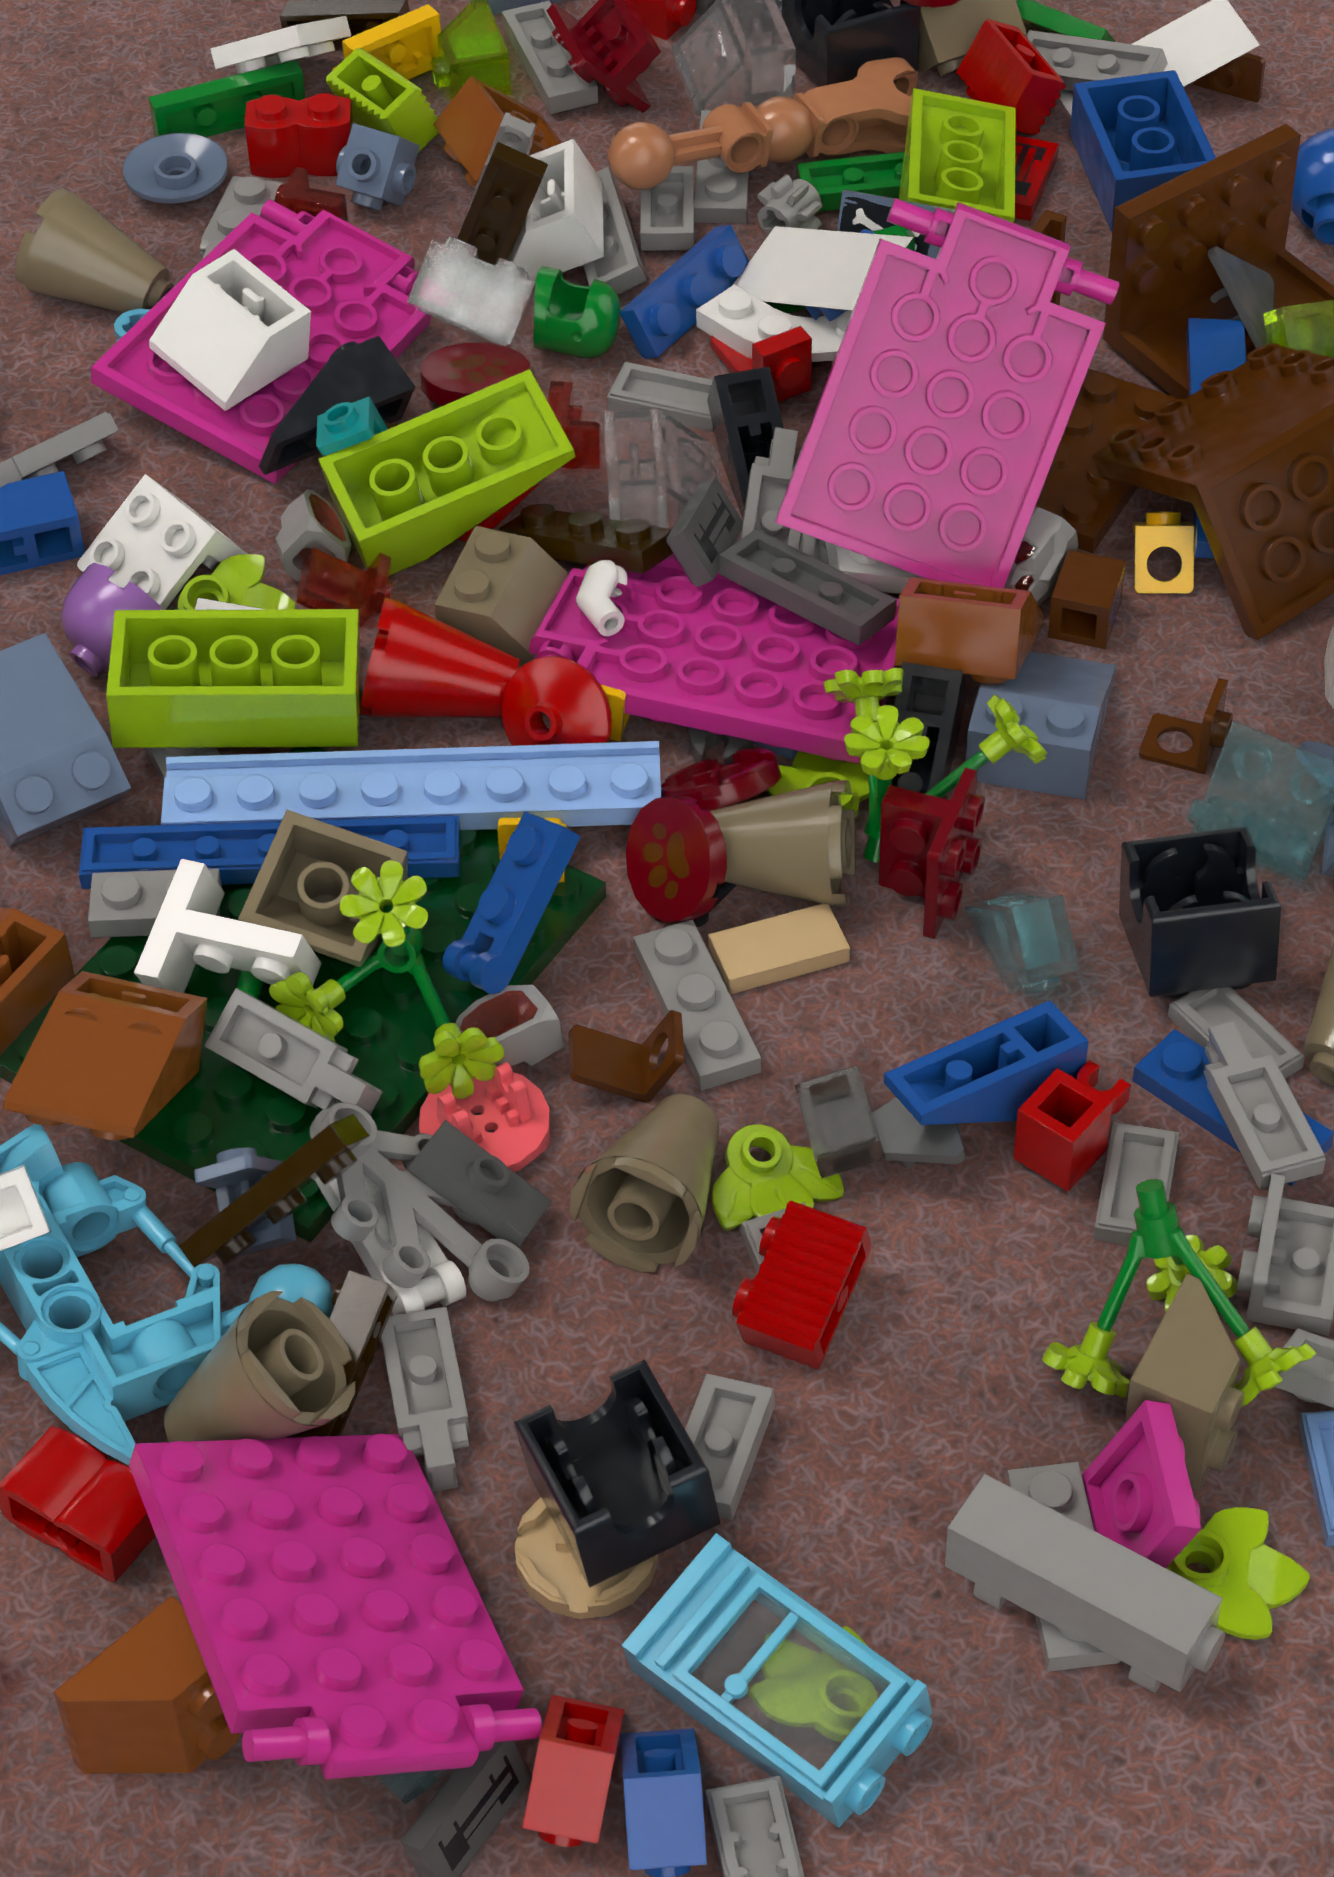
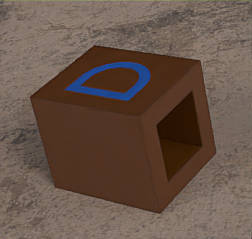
(1086, 599)

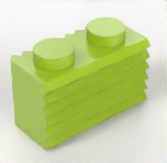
(383, 98)

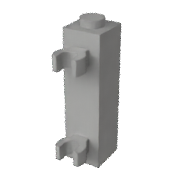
(1084, 1585)

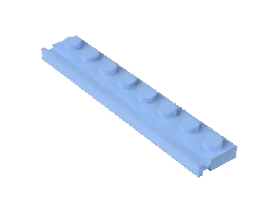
(479, 784)

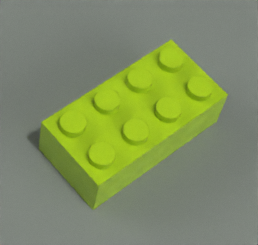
(234, 678)

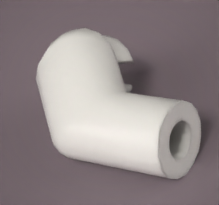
(595, 595)

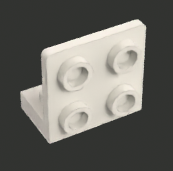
(157, 543)

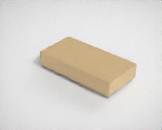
(778, 948)

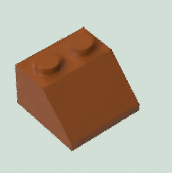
(473, 121)
(145, 1702)

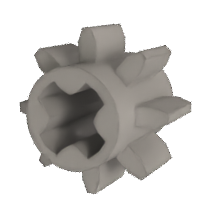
(789, 205)

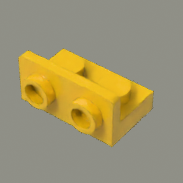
(403, 42)

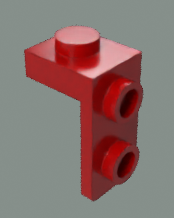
(786, 355)

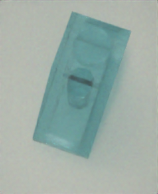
(1026, 938)

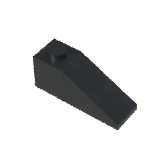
(348, 376)
(744, 423)
(938, 701)

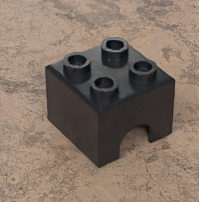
(843, 35)
(1198, 912)
(620, 1477)

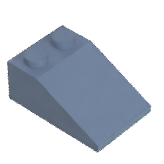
(1065, 708)
(51, 746)

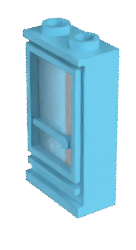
(779, 1682)

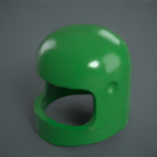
(574, 317)

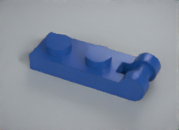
(511, 904)

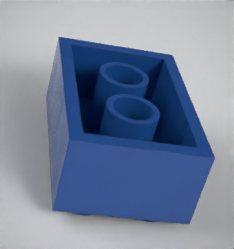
(1135, 135)

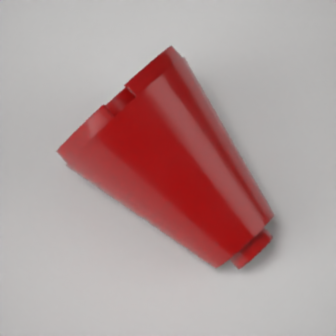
(432, 669)

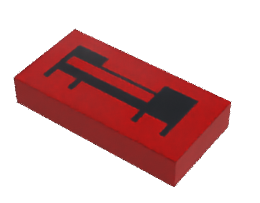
(1033, 168)

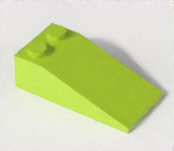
(960, 154)
(445, 470)

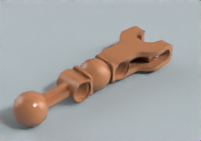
(825, 120)

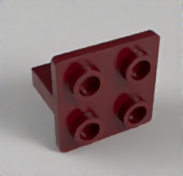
(608, 47)
(930, 846)

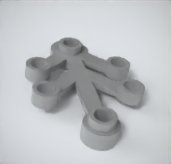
(494, 1267)

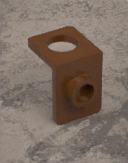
(1238, 78)
(1204, 736)
(625, 1065)

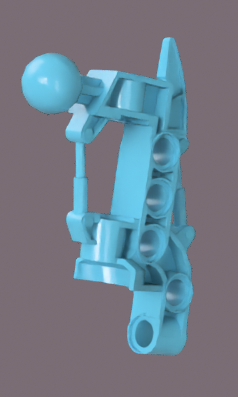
(71, 1350)

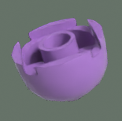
(90, 615)

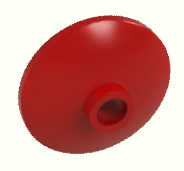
(565, 694)

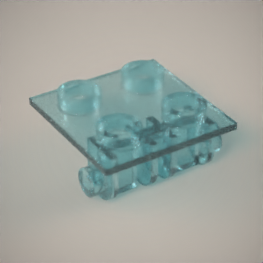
(1275, 793)

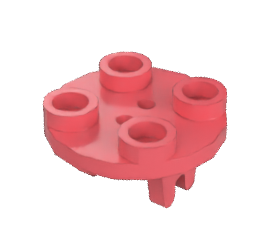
(508, 1106)

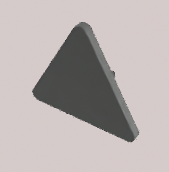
(1248, 289)
(910, 1142)

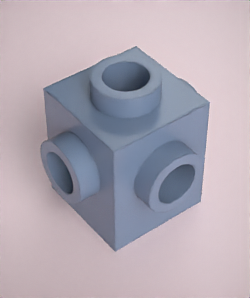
(376, 167)

